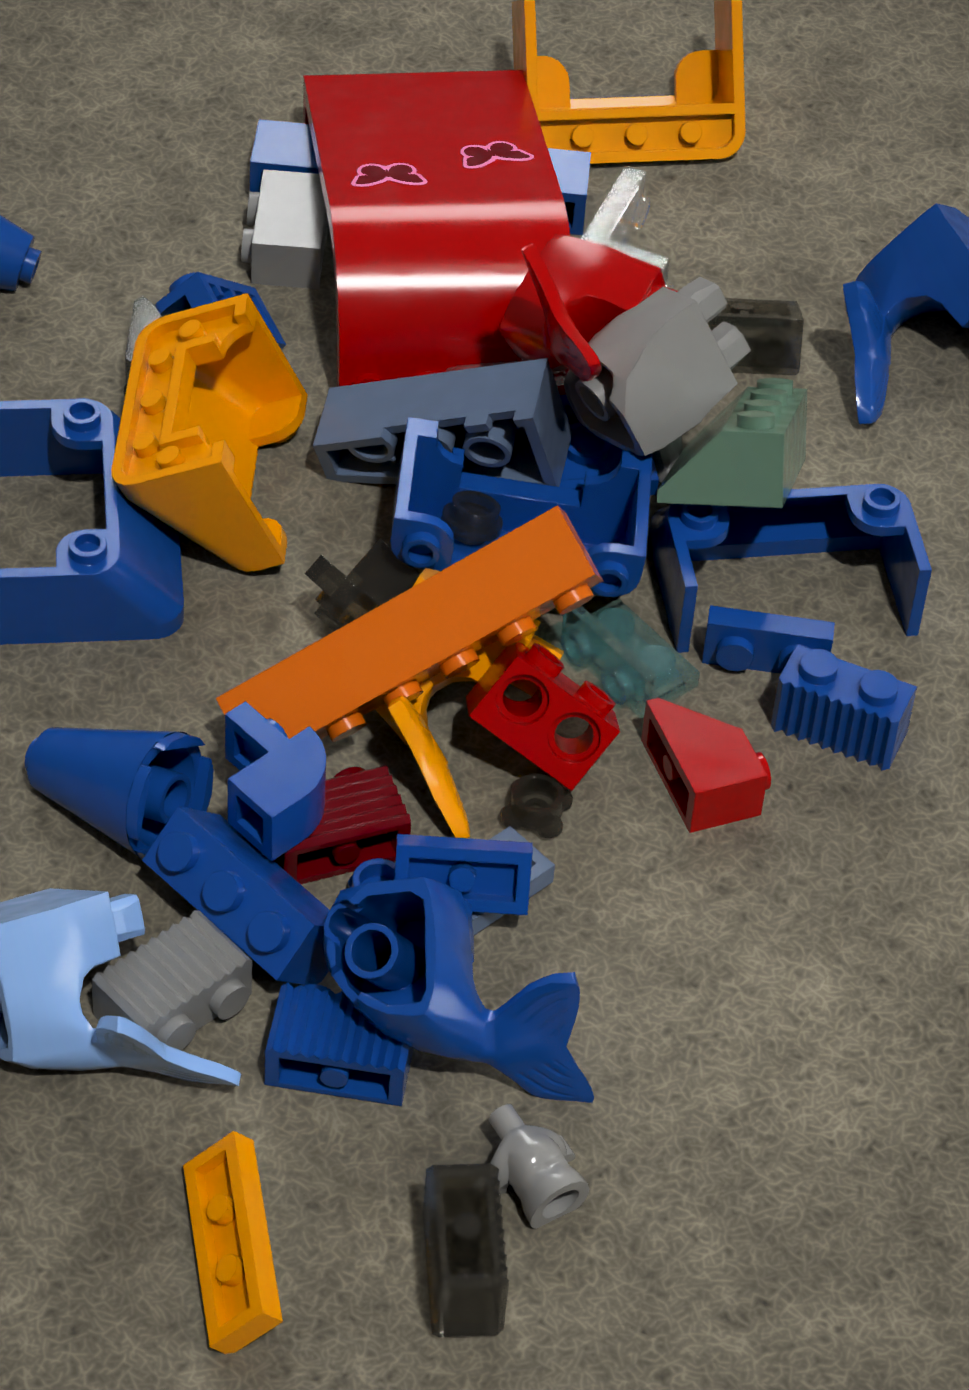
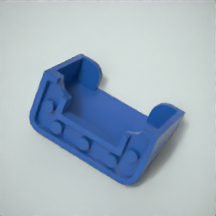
(606, 513)

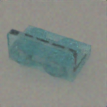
(626, 656)

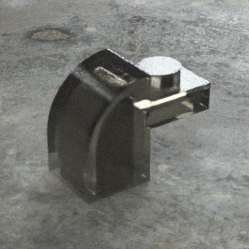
(368, 585)

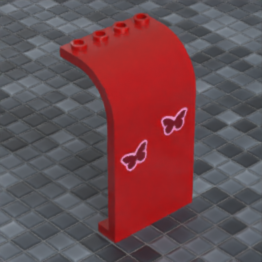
(428, 213)

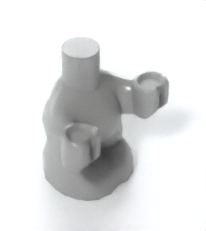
(536, 1168)

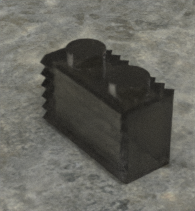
(465, 1250)

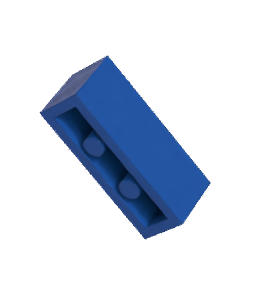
(243, 894)

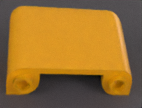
(194, 413)

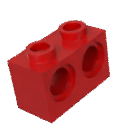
(532, 723)

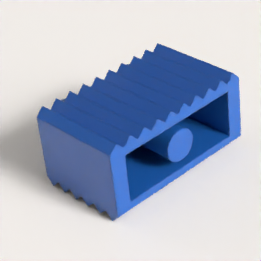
(843, 706)
(331, 1049)

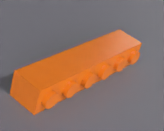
(426, 631)

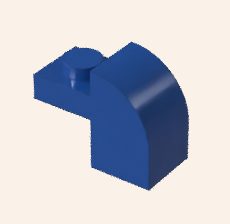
(279, 781)

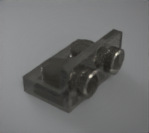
(771, 331)

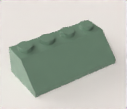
(745, 452)

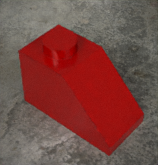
(704, 765)

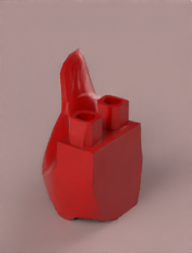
(570, 297)

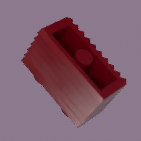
(357, 825)

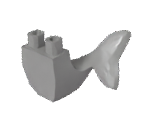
(659, 372)

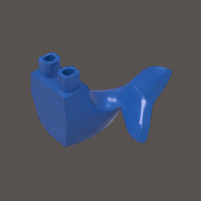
(913, 275)
(408, 969)

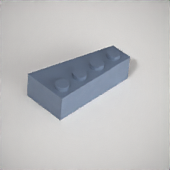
(500, 414)

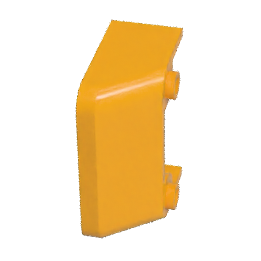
(694, 124)

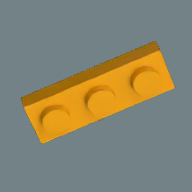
(232, 1244)

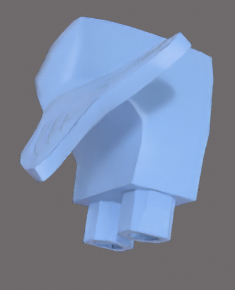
(44, 955)

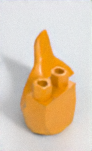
(410, 723)

